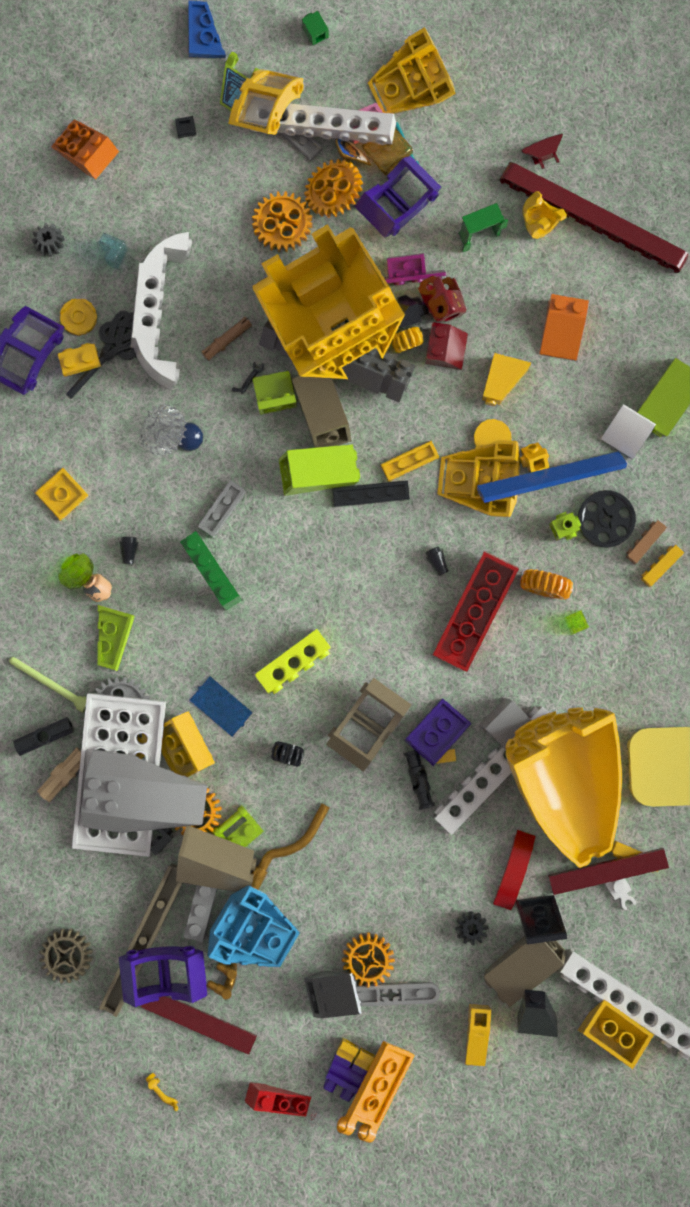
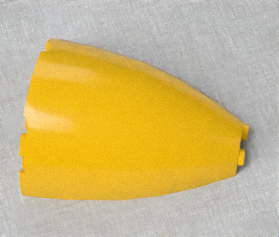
(571, 779)

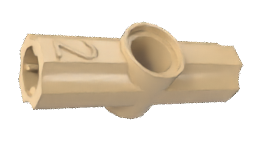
(61, 776)

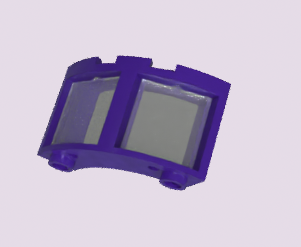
(26, 348)

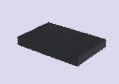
(541, 919)

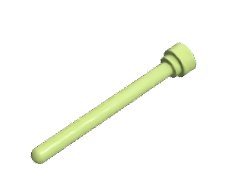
(79, 702)

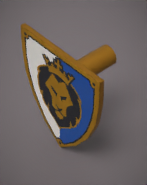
(350, 152)

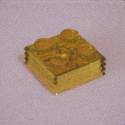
(385, 159)

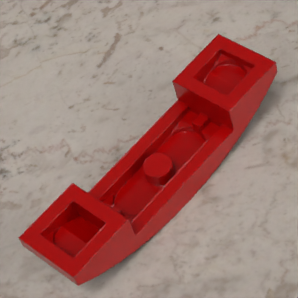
(515, 870)

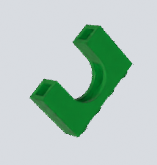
(211, 570)

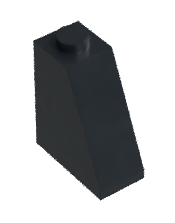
(537, 1015)

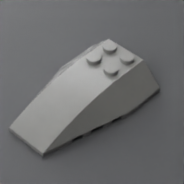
(138, 795)

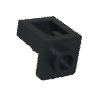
(160, 842)

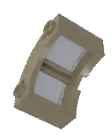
(366, 723)

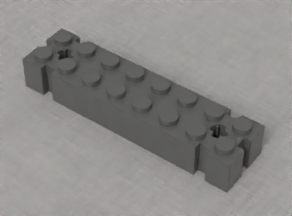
(367, 371)

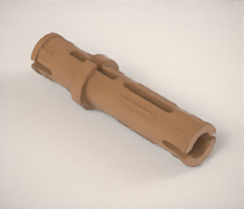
(220, 343)

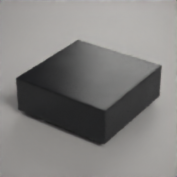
(185, 127)

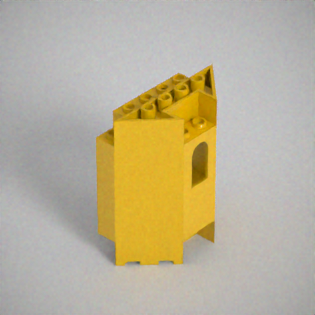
(322, 291)

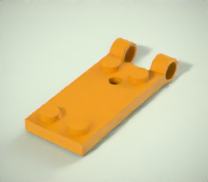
(380, 1086)

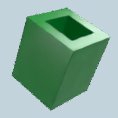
(315, 27)

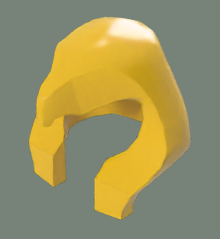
(540, 216)

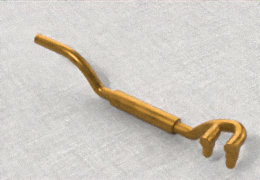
(260, 873)

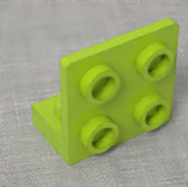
(274, 392)

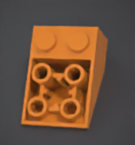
(85, 148)

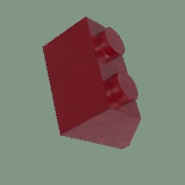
(446, 346)

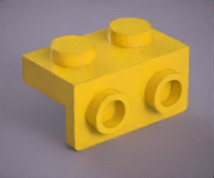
(79, 359)

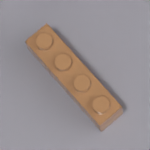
(648, 539)

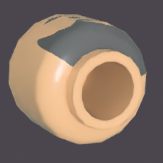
(97, 588)

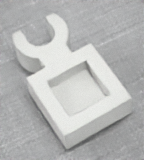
(619, 890)

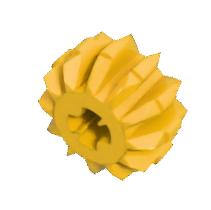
(407, 339)

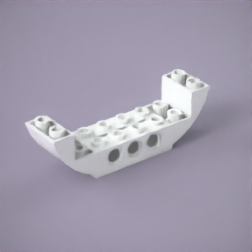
(148, 294)

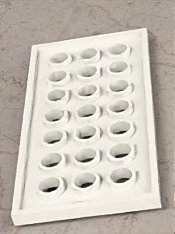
(151, 749)

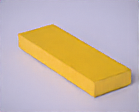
(409, 461)

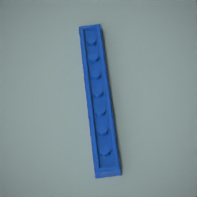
(551, 476)

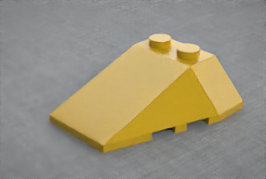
(412, 77)
(479, 467)

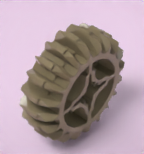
(59, 949)

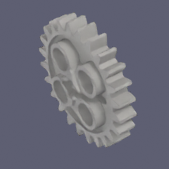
(129, 690)

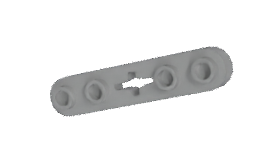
(410, 994)

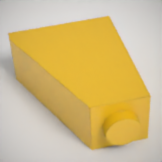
(503, 377)

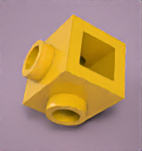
(534, 457)

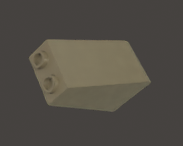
(322, 411)
(214, 862)
(523, 968)

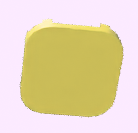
(660, 766)

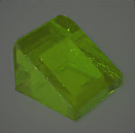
(576, 622)

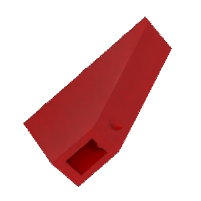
(276, 1100)

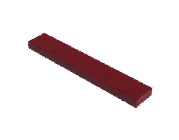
(608, 871)
(202, 1023)

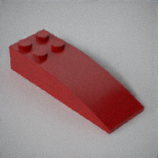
(475, 610)

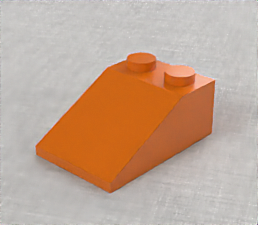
(563, 327)

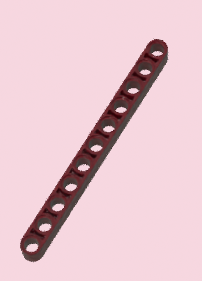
(596, 217)

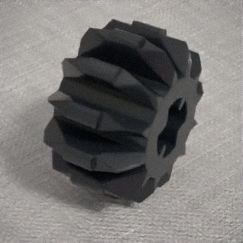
(287, 754)
(469, 921)

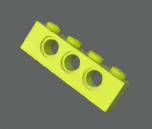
(314, 640)

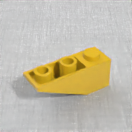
(477, 1034)

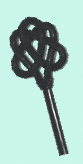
(107, 352)

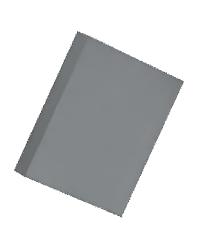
(504, 721)

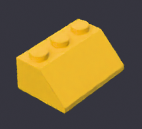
(184, 746)
(616, 1033)

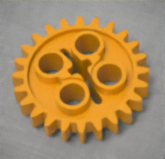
(333, 188)
(275, 236)

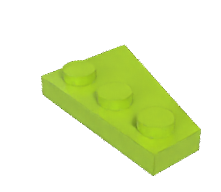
(113, 635)

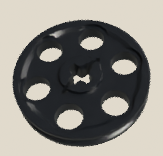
(612, 511)

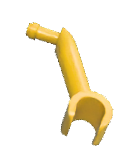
(153, 1085)

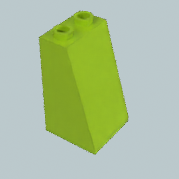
(668, 398)
(318, 469)

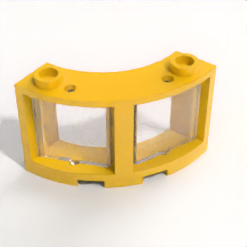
(264, 100)

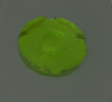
(76, 571)

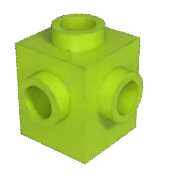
(558, 526)

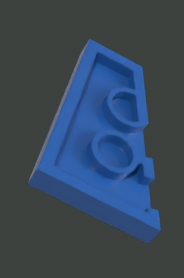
(202, 34)

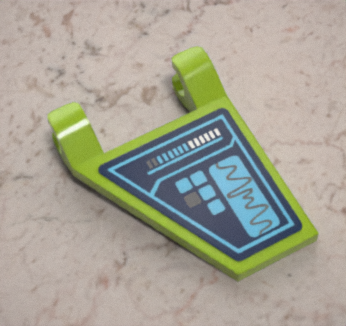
(232, 82)

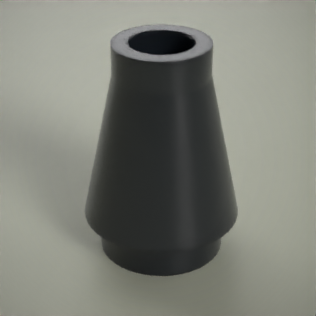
(128, 549)
(437, 560)

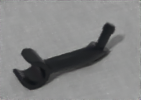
(250, 378)

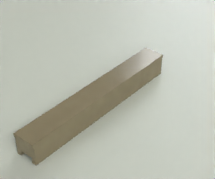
(145, 934)

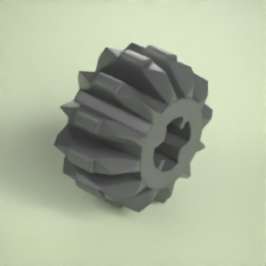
(49, 245)

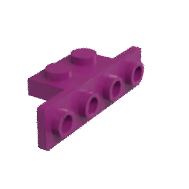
(409, 268)

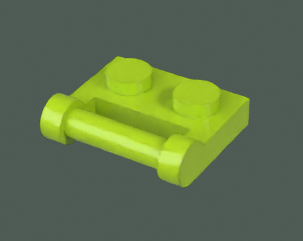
(245, 833)

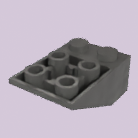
(333, 994)

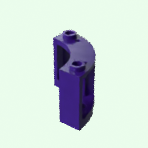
(378, 217)
(190, 992)

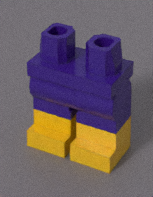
(347, 1075)

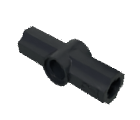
(32, 740)

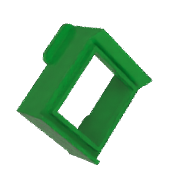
(479, 220)

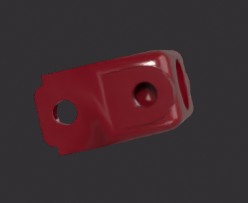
(442, 303)

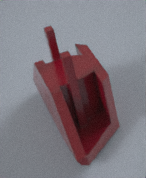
(544, 149)

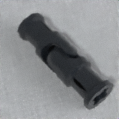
(420, 782)

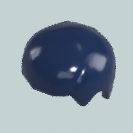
(193, 438)

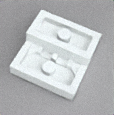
(628, 431)

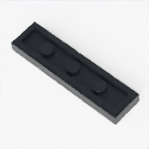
(370, 493)

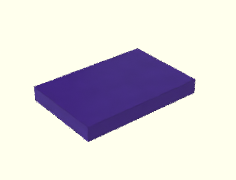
(437, 732)

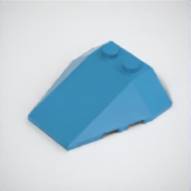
(251, 931)

